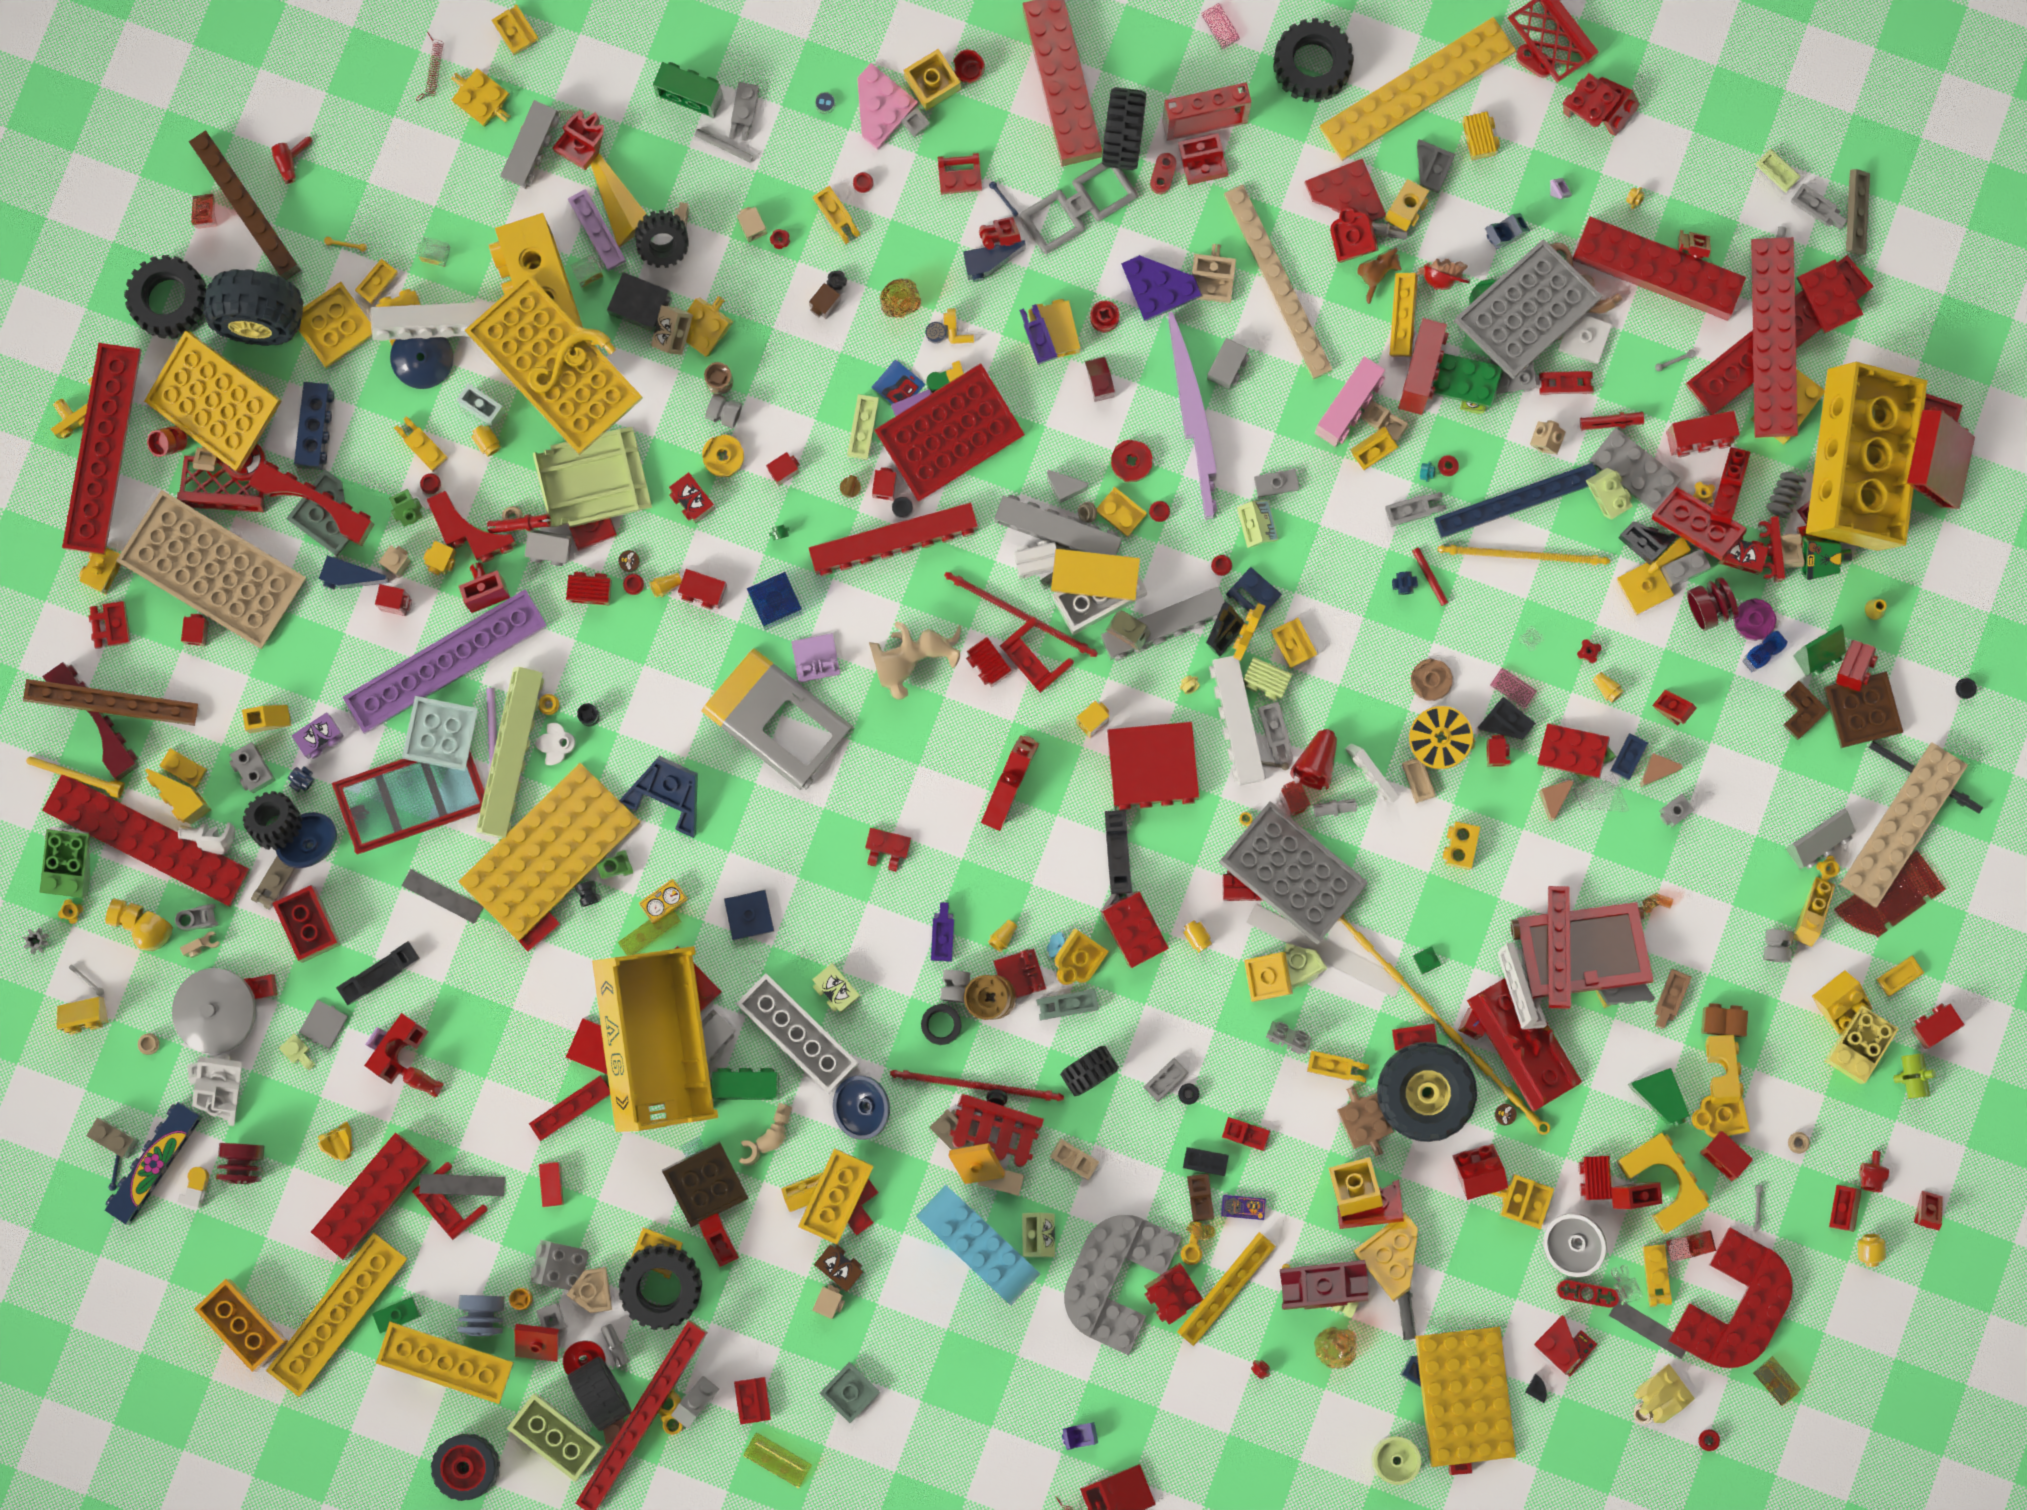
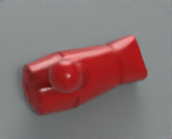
(284, 157)
(421, 1081)

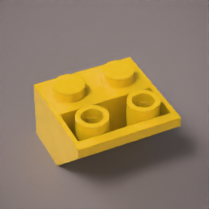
(1841, 1000)
(82, 1014)

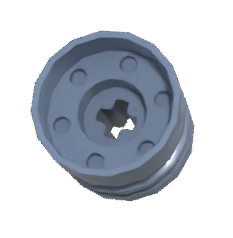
(480, 1314)

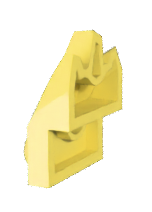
(1663, 1395)

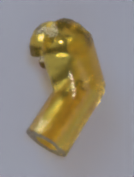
(1202, 1232)

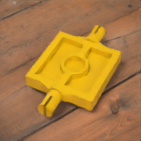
(480, 97)

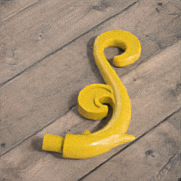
(578, 359)

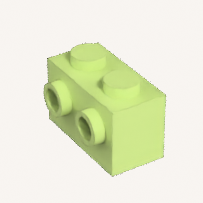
(1609, 493)

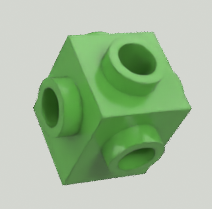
(406, 508)

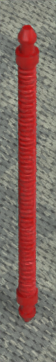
(959, 581)
(906, 1075)

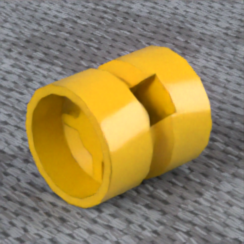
(122, 914)

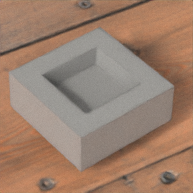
(915, 122)

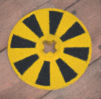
(1449, 751)

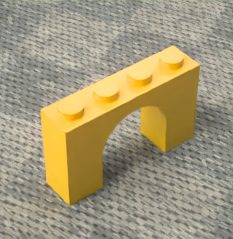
(1689, 1197)

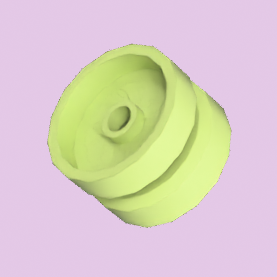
(1383, 1460)

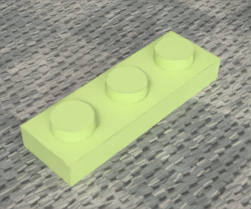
(863, 427)

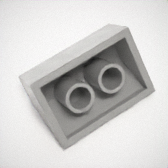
(1822, 840)

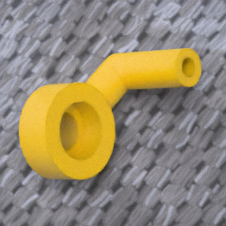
(950, 320)

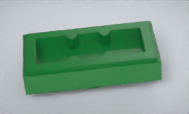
(398, 1313)

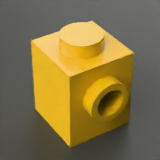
(439, 558)

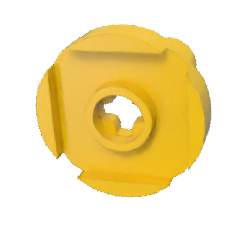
(720, 444)

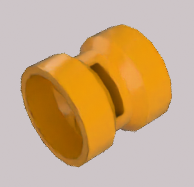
(518, 1297)

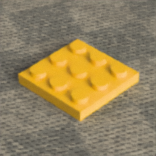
(334, 325)

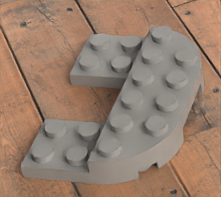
(1097, 1269)

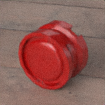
(1104, 316)

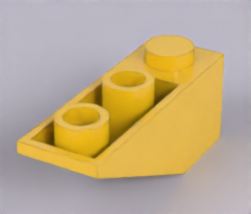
(1814, 912)

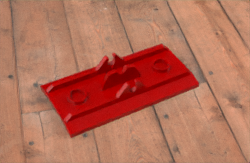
(1529, 1054)

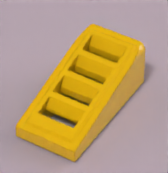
(1674, 552)

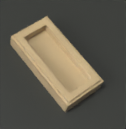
(1418, 780)

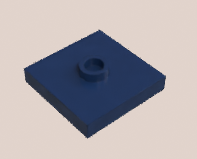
(749, 915)

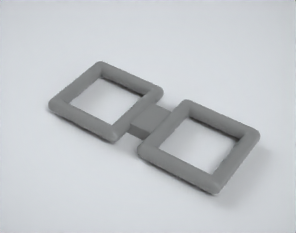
(1076, 207)

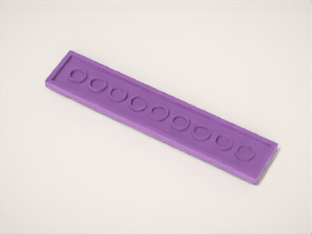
(445, 661)

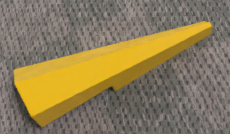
(619, 203)

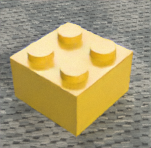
(932, 79)
(1355, 1186)

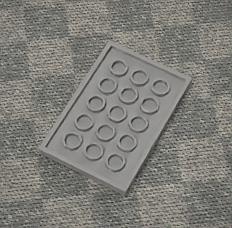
(1528, 309)
(1293, 872)

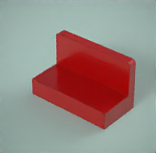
(1726, 1156)

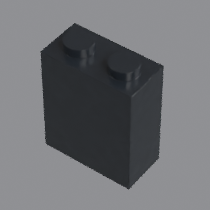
(638, 301)

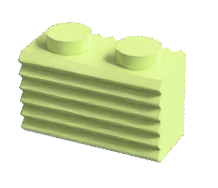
(1266, 679)

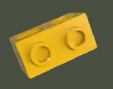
(1467, 846)

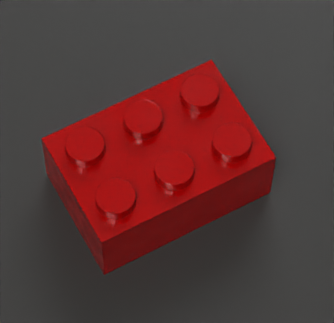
(1702, 434)
(306, 923)
(1134, 929)

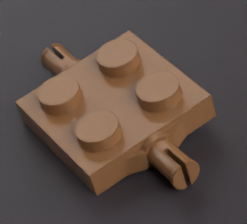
(1364, 1121)

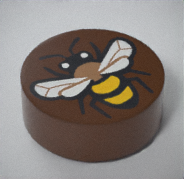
(629, 561)
(1505, 1114)

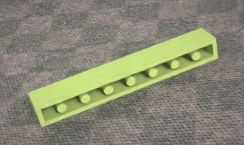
(509, 752)

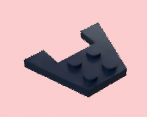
(669, 785)

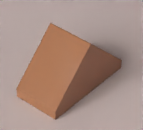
(1658, 768)
(1553, 798)

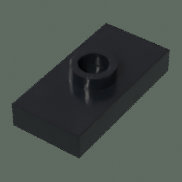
(1205, 1161)

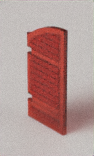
(1899, 902)

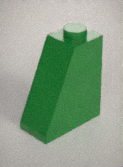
(1662, 1096)

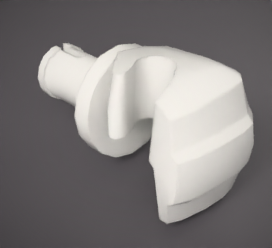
(209, 839)

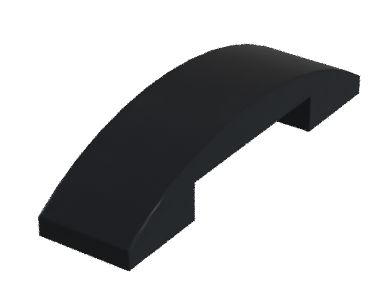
(1118, 852)
(378, 974)

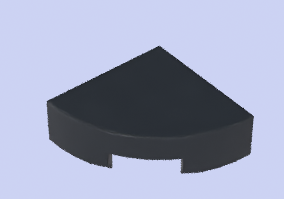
(1537, 1388)

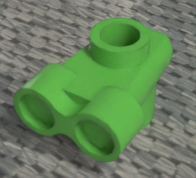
(619, 864)

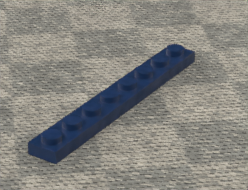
(1514, 501)

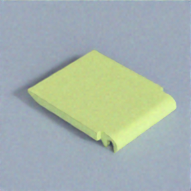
(593, 485)

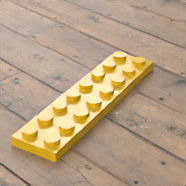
(336, 1314)

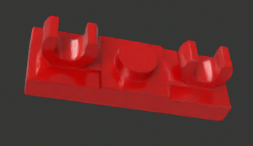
(1774, 550)

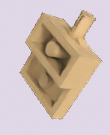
(1214, 275)

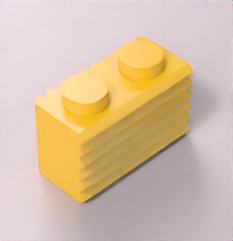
(1480, 135)

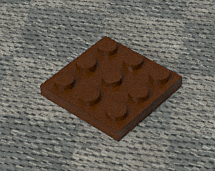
(1864, 713)

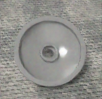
(1564, 1250)

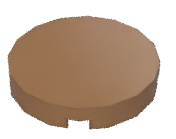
(1431, 679)

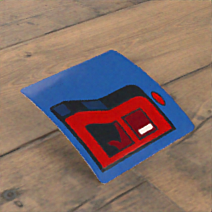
(897, 383)

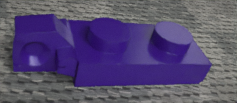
(942, 935)

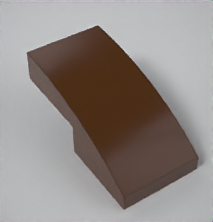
(1200, 1197)

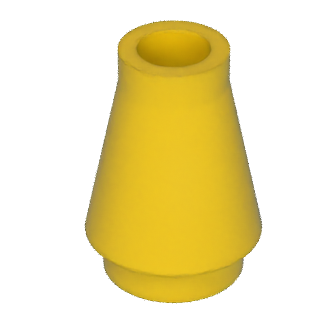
(663, 585)
(1872, 611)
(1609, 688)
(1002, 936)

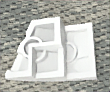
(217, 1087)

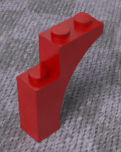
(457, 531)
(1009, 782)

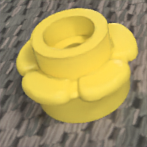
(1189, 684)

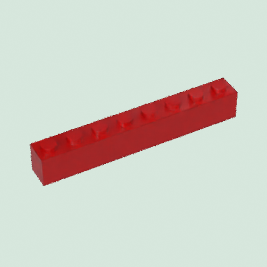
(893, 538)

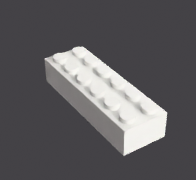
(797, 1033)

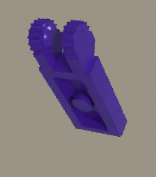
(1038, 336)

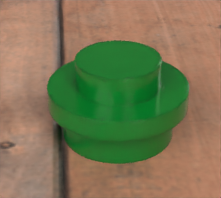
(779, 532)

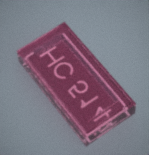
(1220, 26)
(1513, 688)

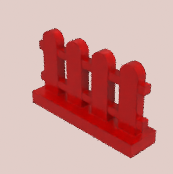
(986, 1122)

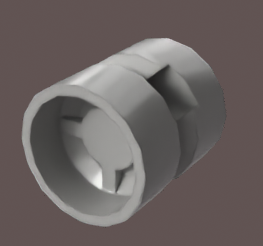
(725, 411)
(1778, 945)
(955, 985)

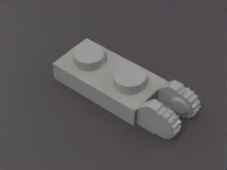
(744, 109)
(1413, 509)
(1275, 730)

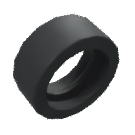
(946, 1009)

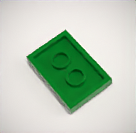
(1468, 380)

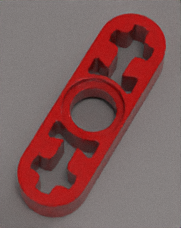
(1570, 1296)

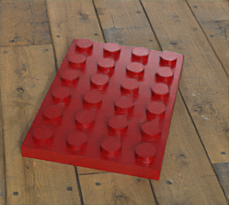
(949, 432)

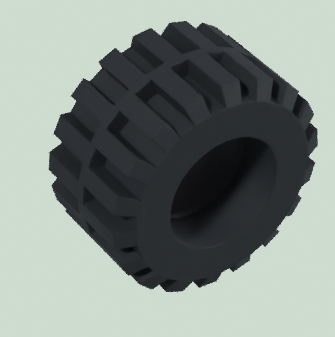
(666, 253)
(281, 830)
(1089, 1070)

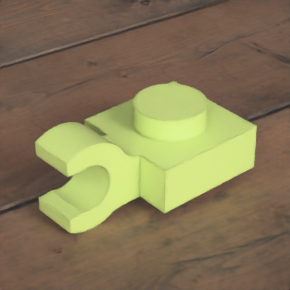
(296, 1051)

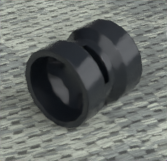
(585, 712)
(587, 893)

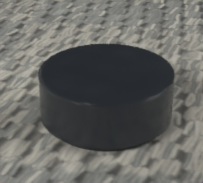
(902, 507)

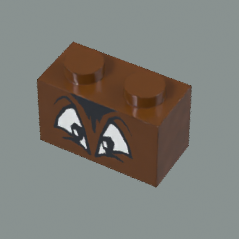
(839, 1267)

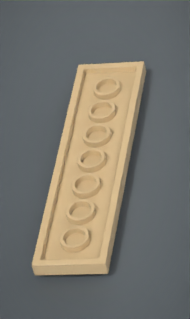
(1903, 824)

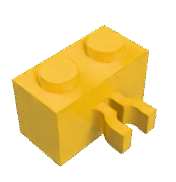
(100, 571)

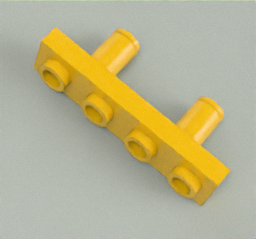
(71, 419)

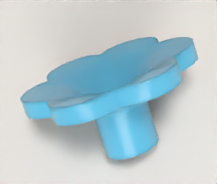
(1055, 944)

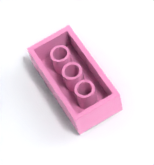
(1350, 400)

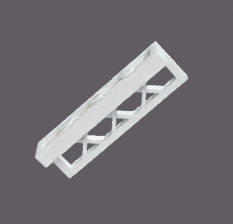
(1515, 973)

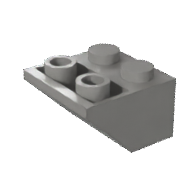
(715, 1032)

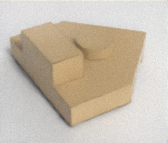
(592, 1291)

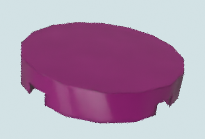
(1755, 619)

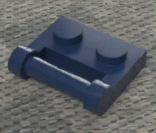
(1257, 588)

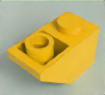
(266, 718)

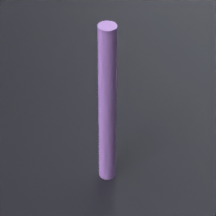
(491, 714)

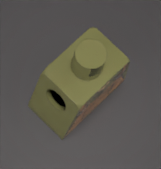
(1129, 629)

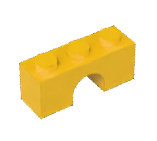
(1723, 1051)

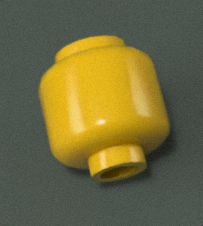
(1871, 1249)

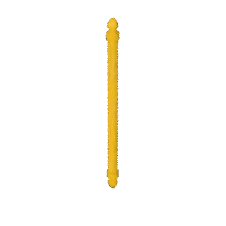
(1593, 560)

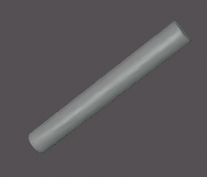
(723, 145)

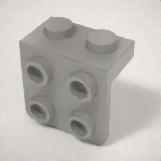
(558, 1265)

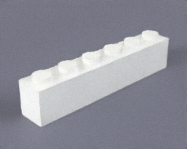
(425, 320)
(1238, 720)

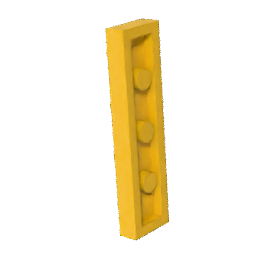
(1403, 315)

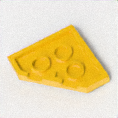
(1391, 1256)

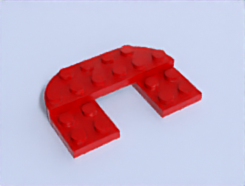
(1756, 1315)

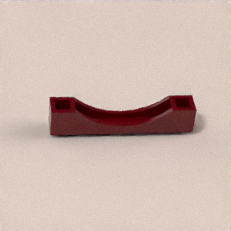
(115, 754)

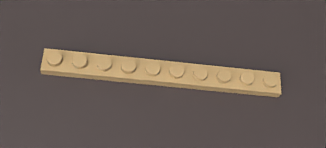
(1278, 282)

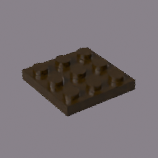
(705, 1183)

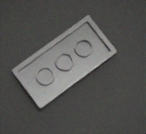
(1640, 472)

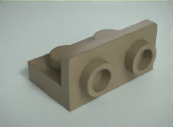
(945, 1124)

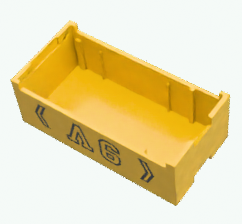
(653, 1039)

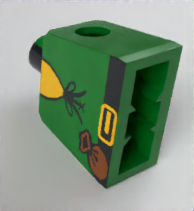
(1822, 557)

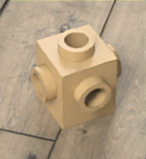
(1548, 437)

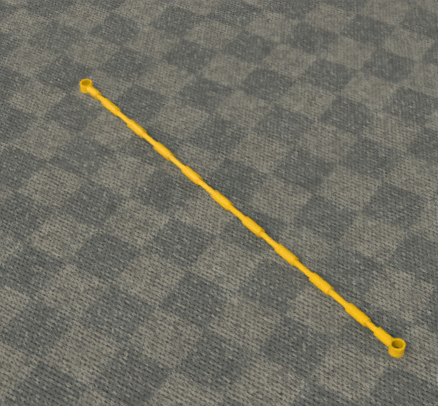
(1514, 1098)

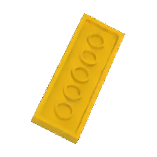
(444, 1362)

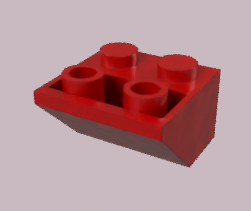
(1480, 1171)

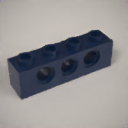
(313, 393)

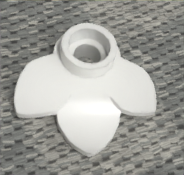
(552, 743)

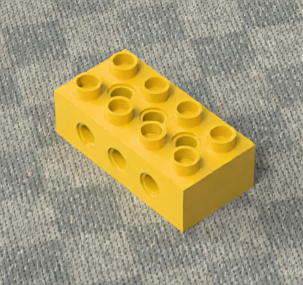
(531, 249)
(1865, 456)

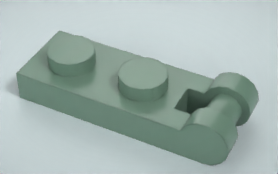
(1068, 1004)

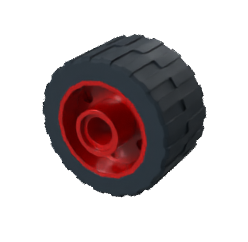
(448, 1471)

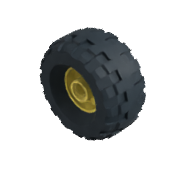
(253, 307)
(1447, 1105)

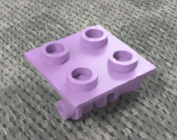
(815, 657)

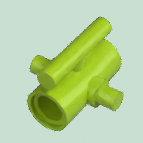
(1915, 1076)

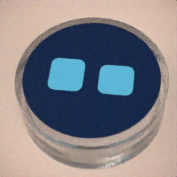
(825, 102)

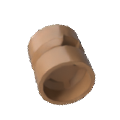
(718, 378)

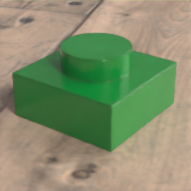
(1426, 960)

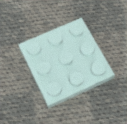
(440, 733)

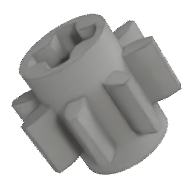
(34, 947)

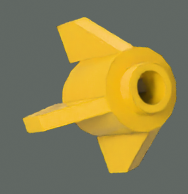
(337, 1142)

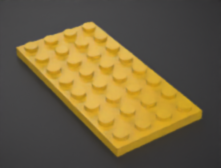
(526, 333)
(549, 852)

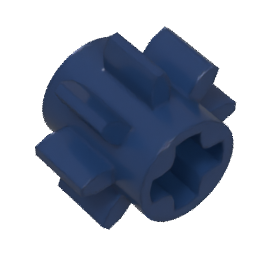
(1404, 583)
(301, 779)

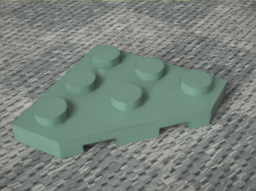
(316, 520)

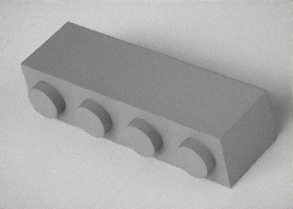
(530, 144)

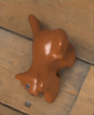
(1375, 270)

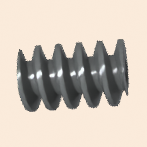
(1784, 493)

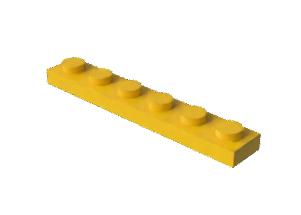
(1226, 1289)

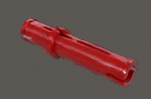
(1618, 420)
(527, 522)

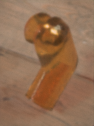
(1655, 900)

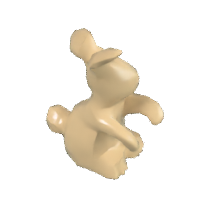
(898, 663)

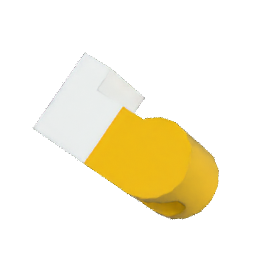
(196, 1189)

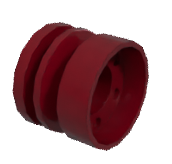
(1710, 605)
(240, 1162)

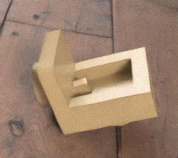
(1792, 550)

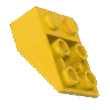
(187, 803)

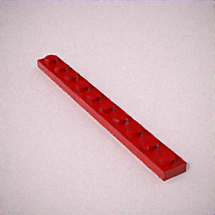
(641, 1417)

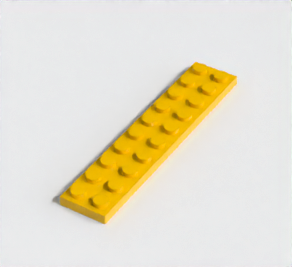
(1417, 88)

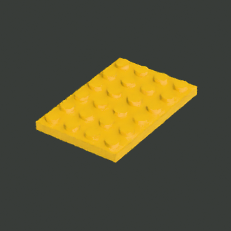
(212, 401)
(1465, 1396)

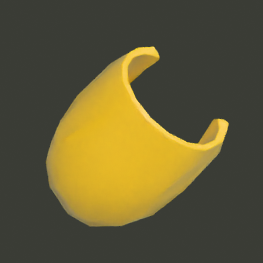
(151, 932)

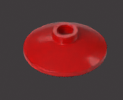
(575, 1351)

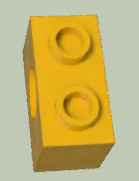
(1411, 195)

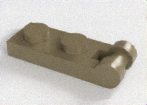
(274, 881)

